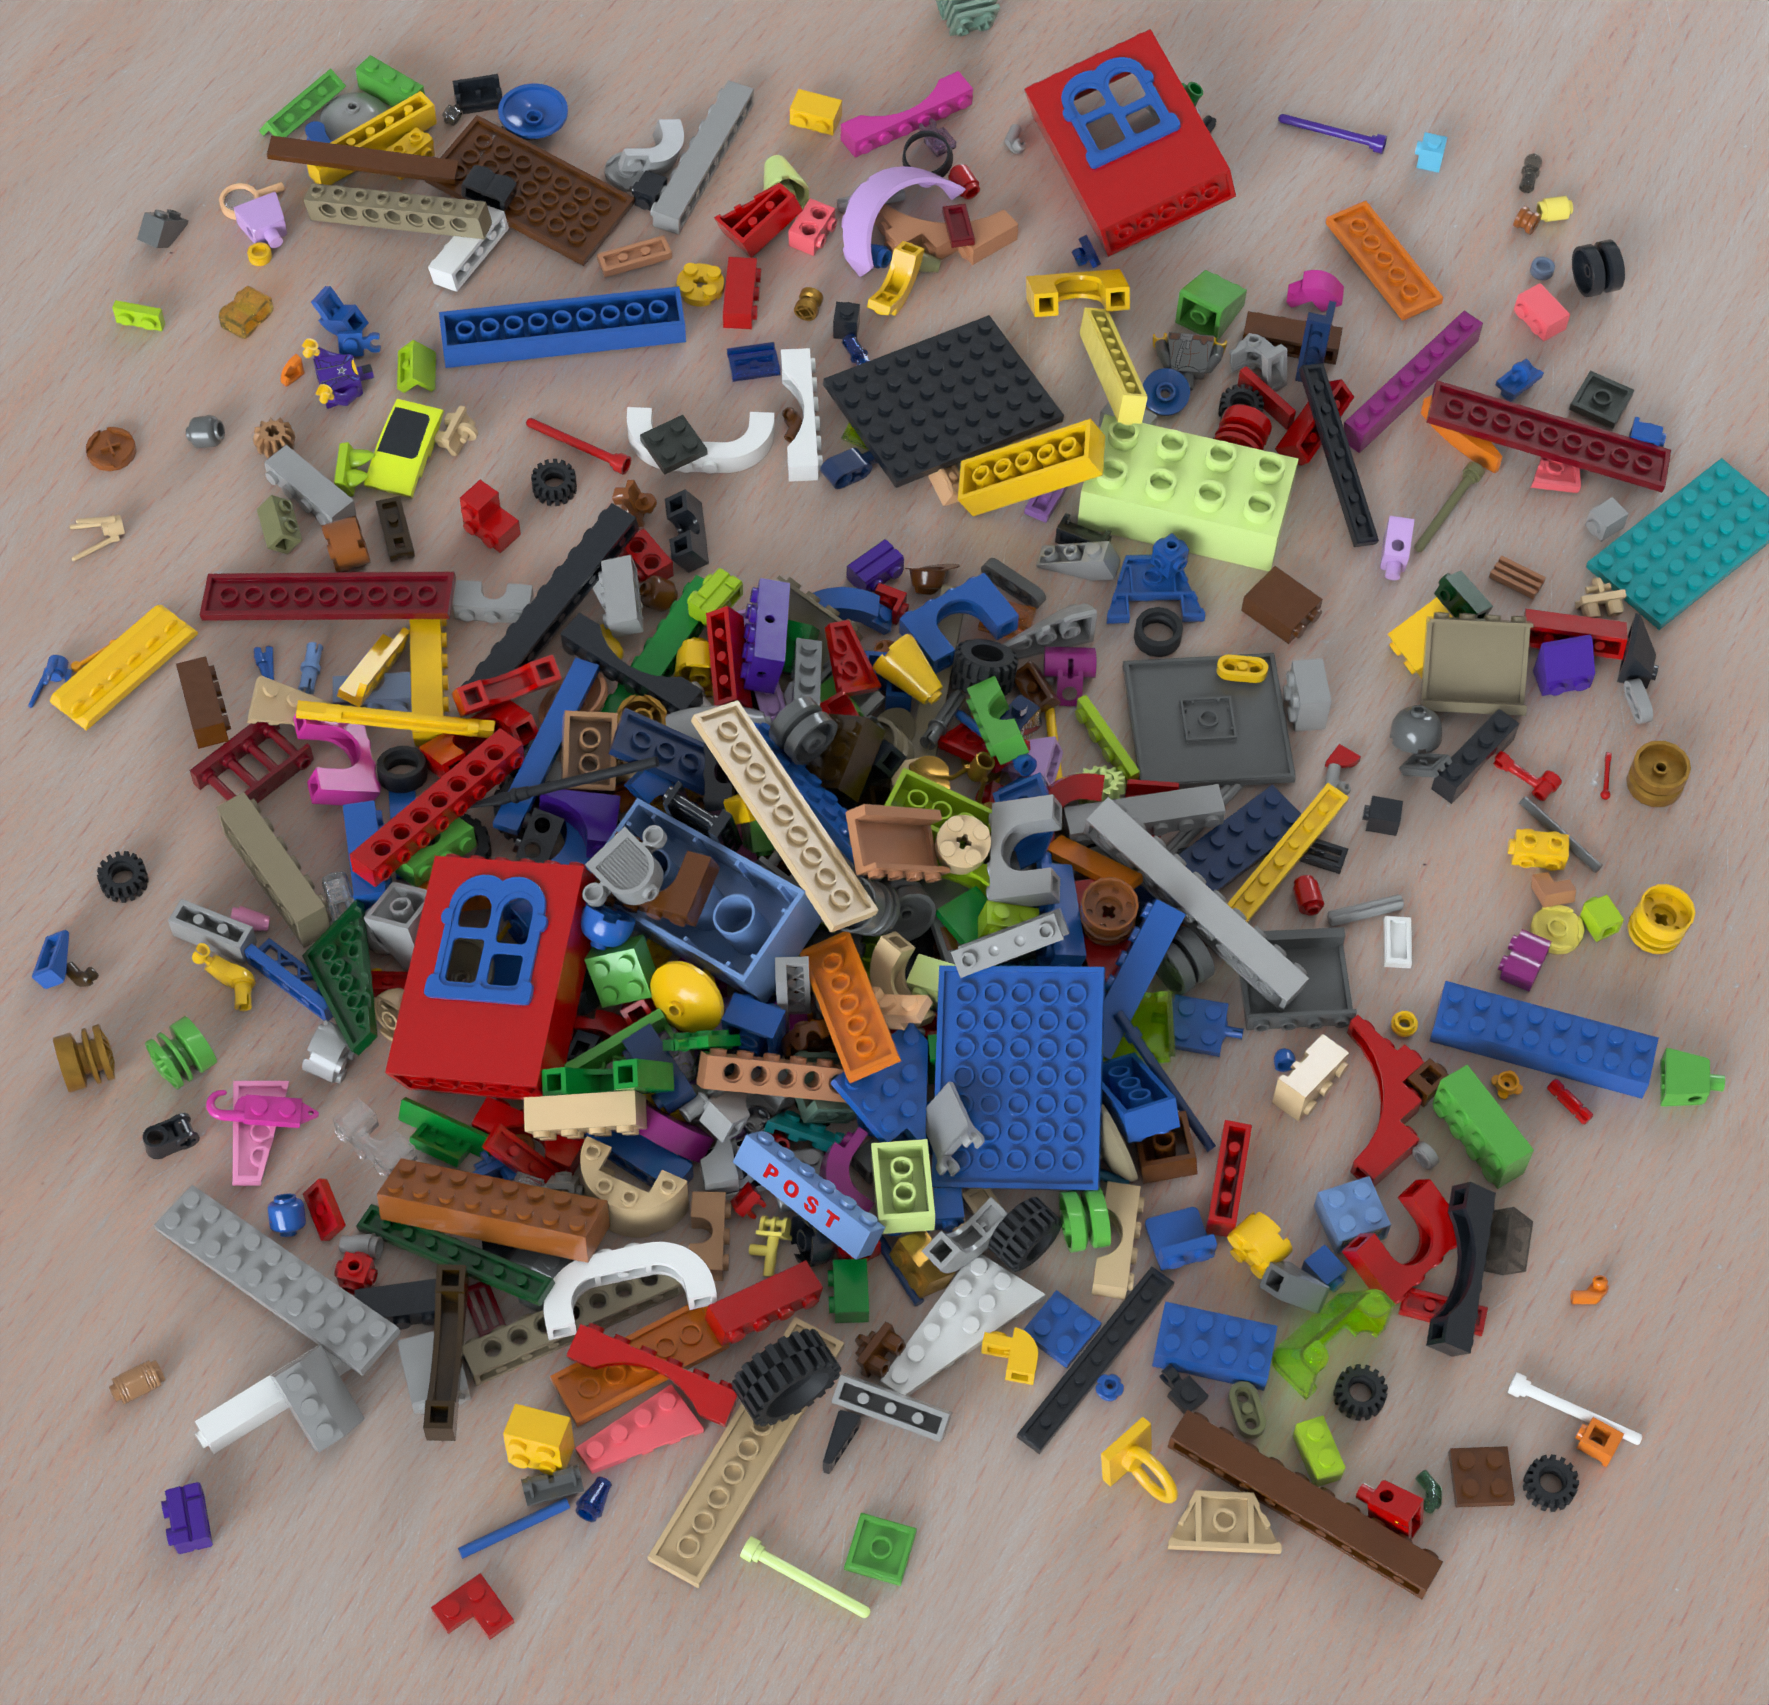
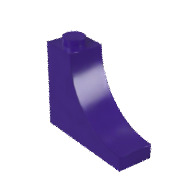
(589, 813)

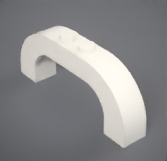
(722, 456)
(621, 1265)

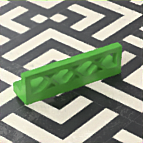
(304, 105)
(612, 1048)

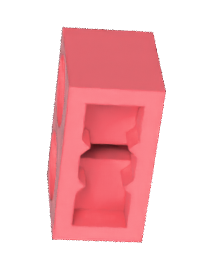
(812, 227)

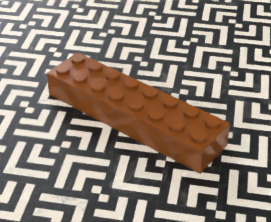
(494, 1210)

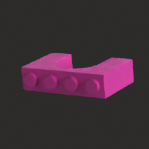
(346, 785)

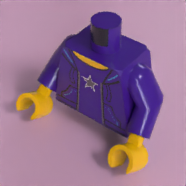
(336, 375)

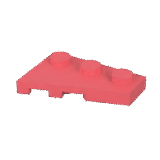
(1556, 476)

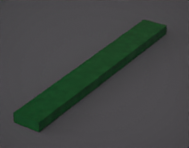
(448, 1250)

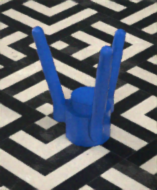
(55, 671)

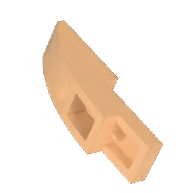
(902, 1009)

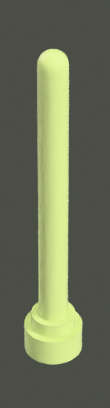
(756, 1552)

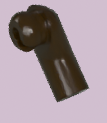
(79, 977)

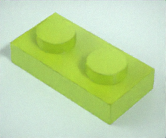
(138, 315)

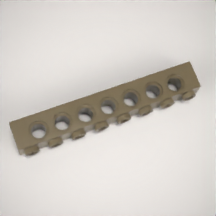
(398, 211)
(616, 1309)

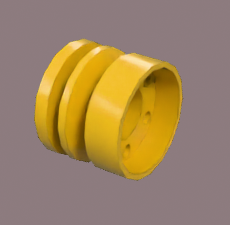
(1661, 919)

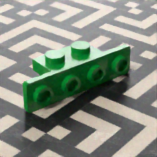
(440, 1134)

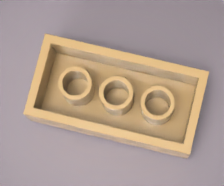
(585, 1113)

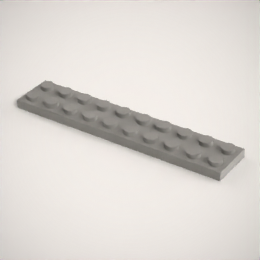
(277, 1279)

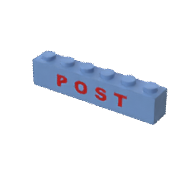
(809, 1194)

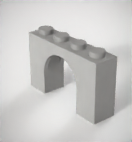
(1009, 825)

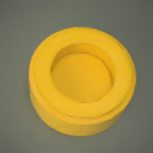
(259, 254)

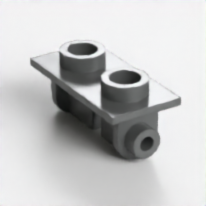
(550, 1487)

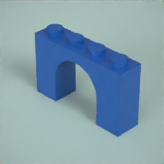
(974, 597)

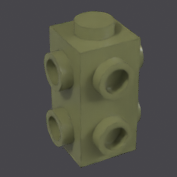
(279, 524)

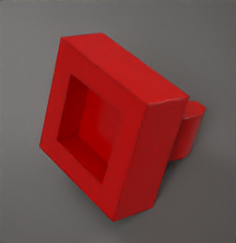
(746, 1199)

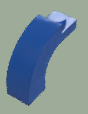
(858, 606)

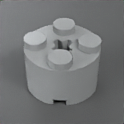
(328, 1053)

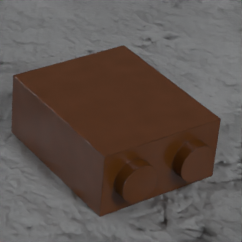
(1282, 605)

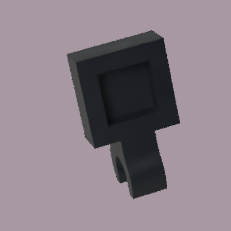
(1184, 1393)

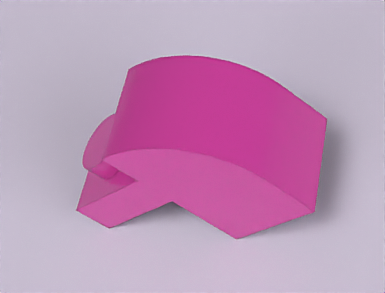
(1316, 287)

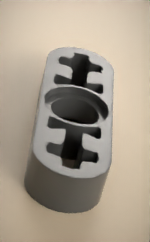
(1013, 583)

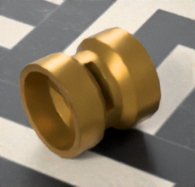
(808, 307)

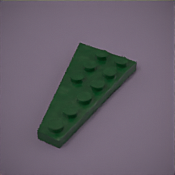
(343, 975)

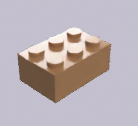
(586, 747)

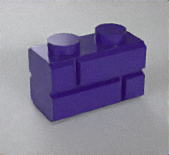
(875, 567)
(188, 1518)

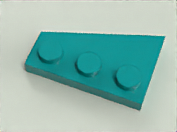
(799, 1131)

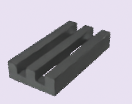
(1425, 765)

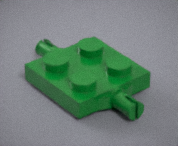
(701, 1040)

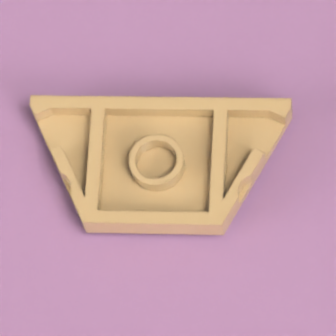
(1224, 1524)

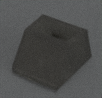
(1508, 1242)

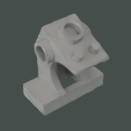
(1259, 353)

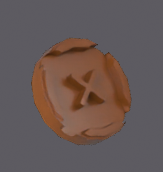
(111, 449)

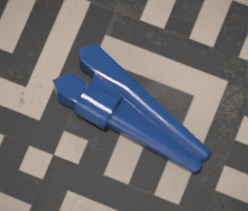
(265, 661)

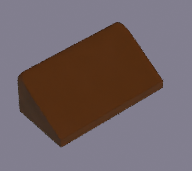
(1035, 686)

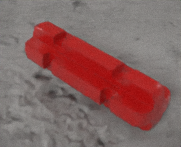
(1569, 1101)

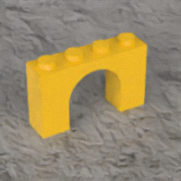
(1106, 286)

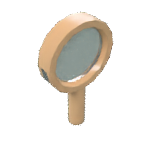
(242, 193)

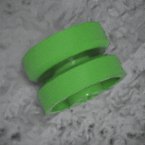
(1084, 1219)

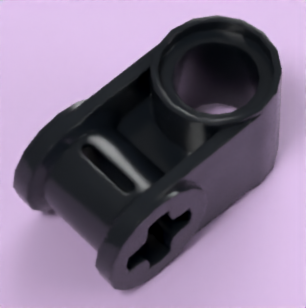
(171, 1135)

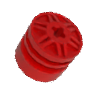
(1244, 427)

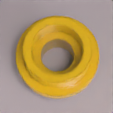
(1407, 1018)

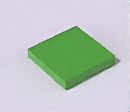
(880, 1549)

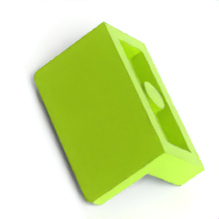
(416, 367)

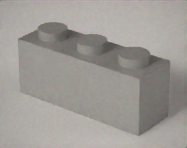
(621, 596)
(215, 930)

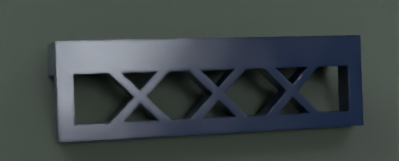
(1316, 338)

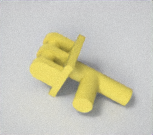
(773, 1236)

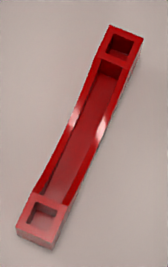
(600, 1351)

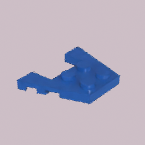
(1143, 582)

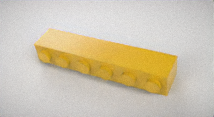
(381, 133)
(428, 672)

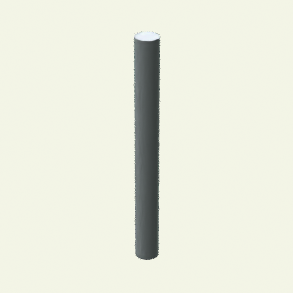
(1551, 825)

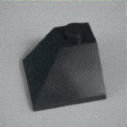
(1638, 655)

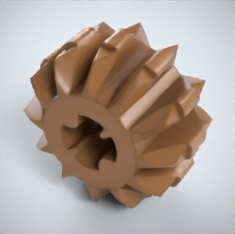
(273, 436)

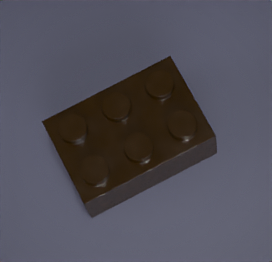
(849, 756)

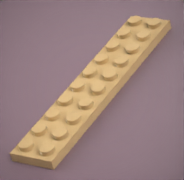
(784, 816)
(725, 1487)

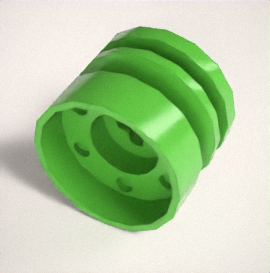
(181, 1052)

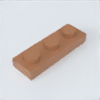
(634, 256)

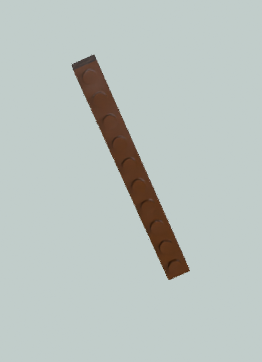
(1305, 1504)

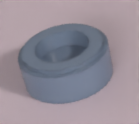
(1542, 268)

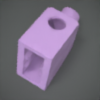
(262, 220)
(1396, 546)
(1048, 758)

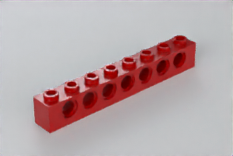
(437, 807)

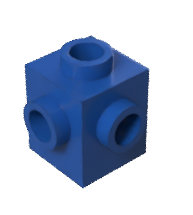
(1169, 555)

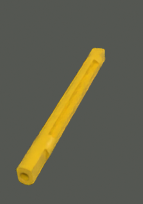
(394, 719)

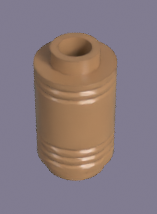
(136, 1382)

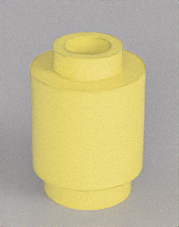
(1555, 208)

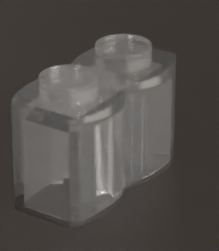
(337, 893)

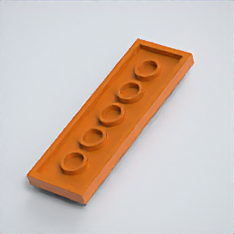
(1384, 260)
(850, 1007)
(677, 1335)

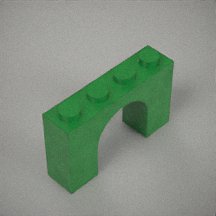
(626, 1075)

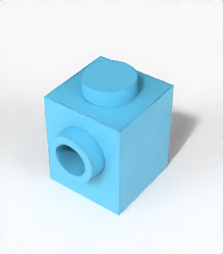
(1430, 152)

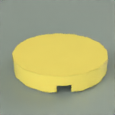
(1559, 926)

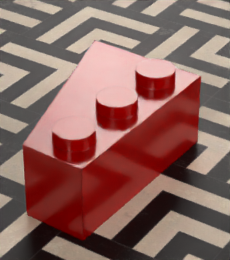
(760, 219)

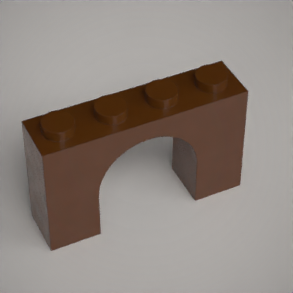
(684, 898)

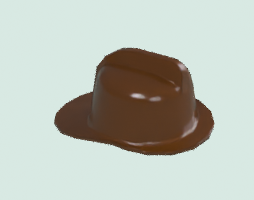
(930, 578)

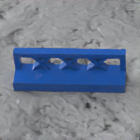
(284, 979)

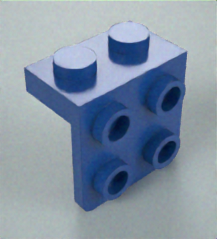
(1180, 1238)

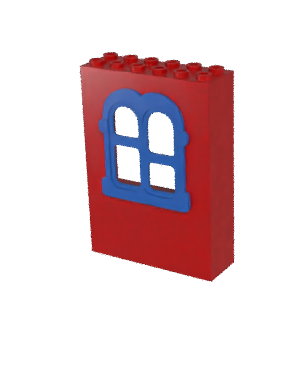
(1149, 176)
(483, 1034)

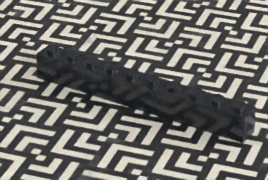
(560, 595)

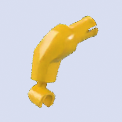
(228, 974)

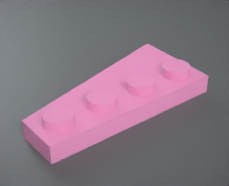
(253, 1142)

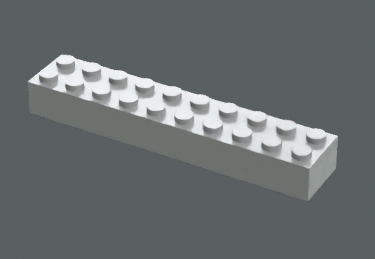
(1205, 910)

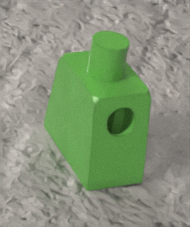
(1686, 1079)

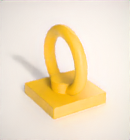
(1129, 1454)

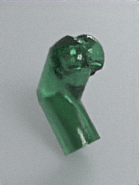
(1433, 1491)

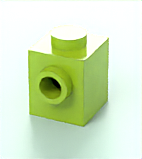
(1601, 917)

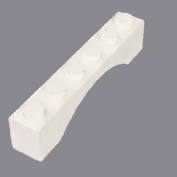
(802, 451)

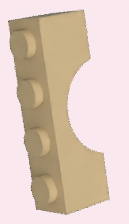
(1112, 1270)

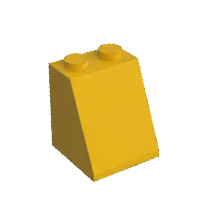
(1410, 636)

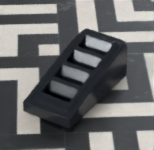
(844, 1430)

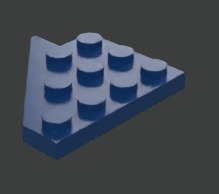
(895, 1096)

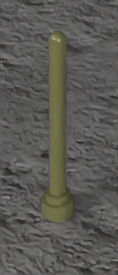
(1471, 474)

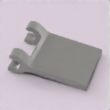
(949, 1128)

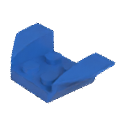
(1034, 846)

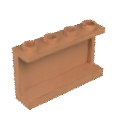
(894, 842)

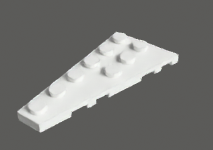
(975, 1302)

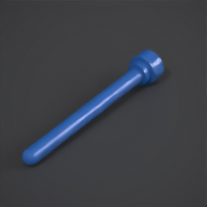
(1023, 764)

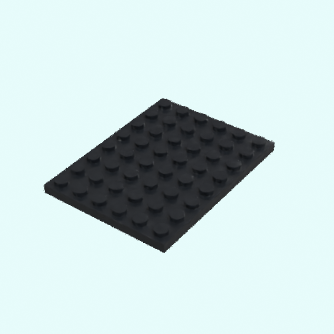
(942, 401)

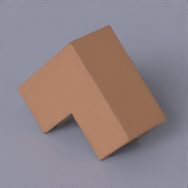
(1551, 892)

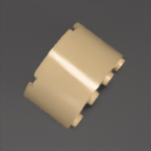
(631, 1209)

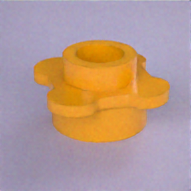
(1507, 1077)

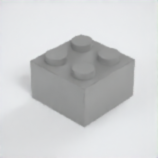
(1307, 695)

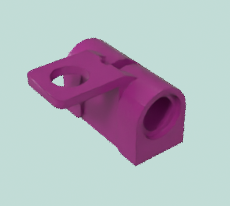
(1070, 668)

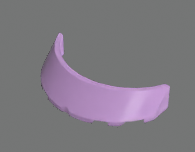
(869, 200)

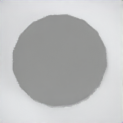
(620, 179)

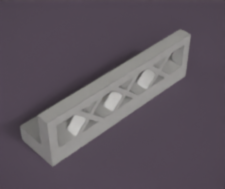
(786, 986)

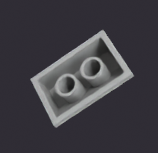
(318, 1398)

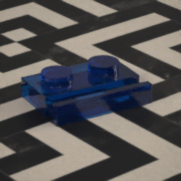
(753, 361)

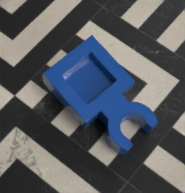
(354, 343)

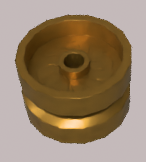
(1658, 773)

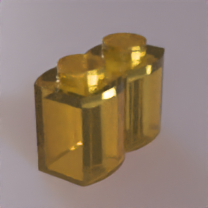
(245, 312)

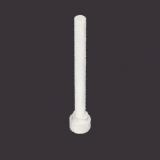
(1522, 1387)

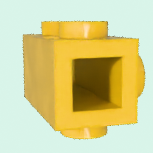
(415, 143)
(1539, 849)

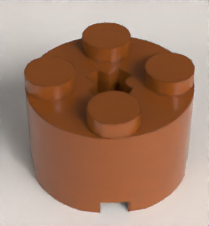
(346, 544)

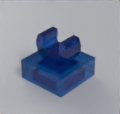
(1086, 253)

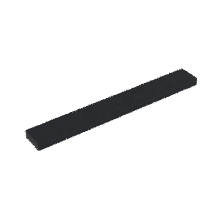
(1338, 455)
(1095, 1360)

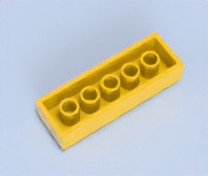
(1031, 467)

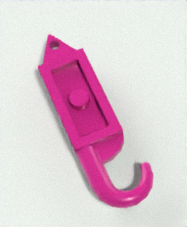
(263, 1110)

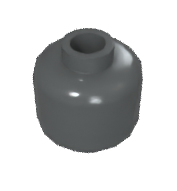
(205, 431)

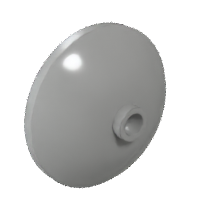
(349, 112)

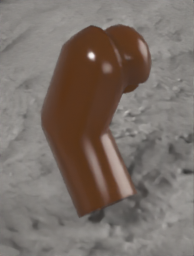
(793, 422)

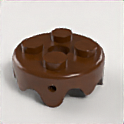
(809, 1037)

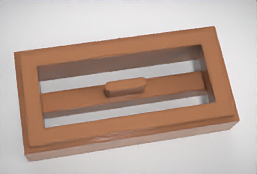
(1519, 574)

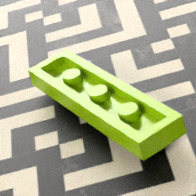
(1105, 738)

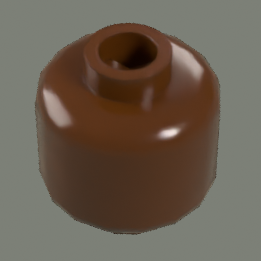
(658, 593)

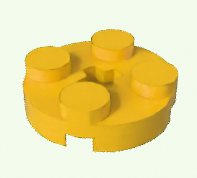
(700, 273)

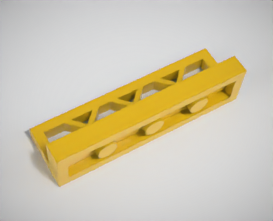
(372, 668)

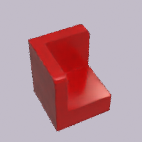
(839, 704)

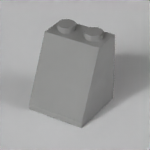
(397, 919)

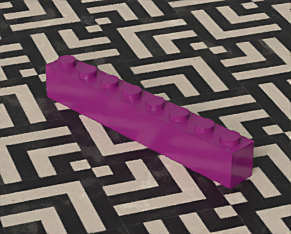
(1412, 381)

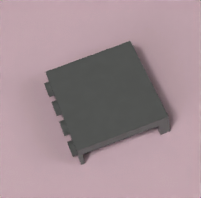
(1326, 994)

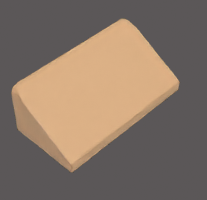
(946, 484)

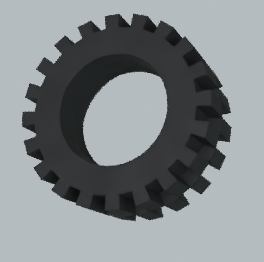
(786, 1377)

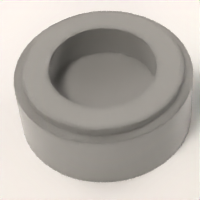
(1425, 1155)

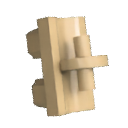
(459, 430)
(1590, 603)

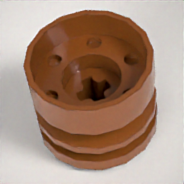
(1113, 898)

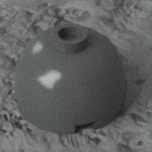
(1416, 729)

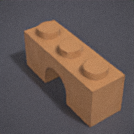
(709, 1213)

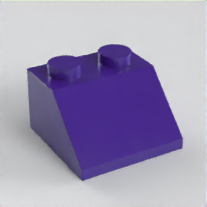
(1565, 665)

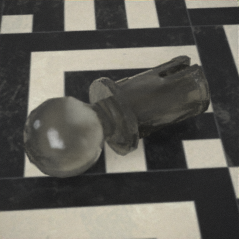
(1530, 172)

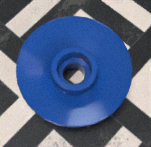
(1172, 382)

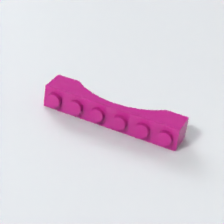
(870, 132)

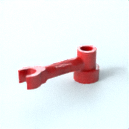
(1542, 786)

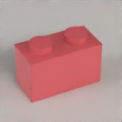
(1541, 312)

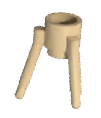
(110, 526)

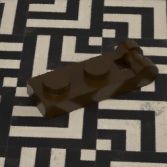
(395, 528)

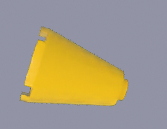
(909, 670)

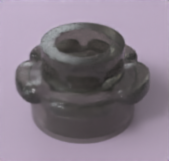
(452, 114)

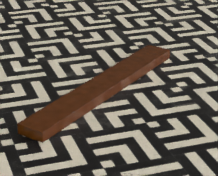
(362, 159)

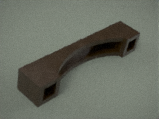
(447, 1354)

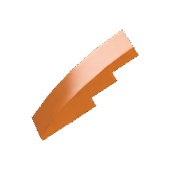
(1476, 449)

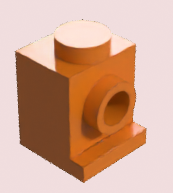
(1602, 1433)

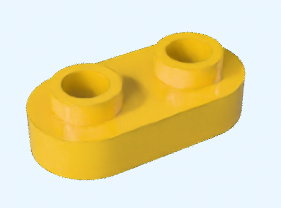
(1242, 668)

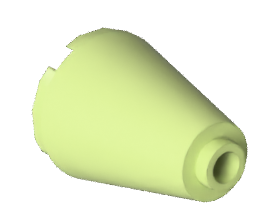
(779, 170)

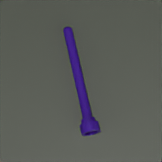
(1375, 142)

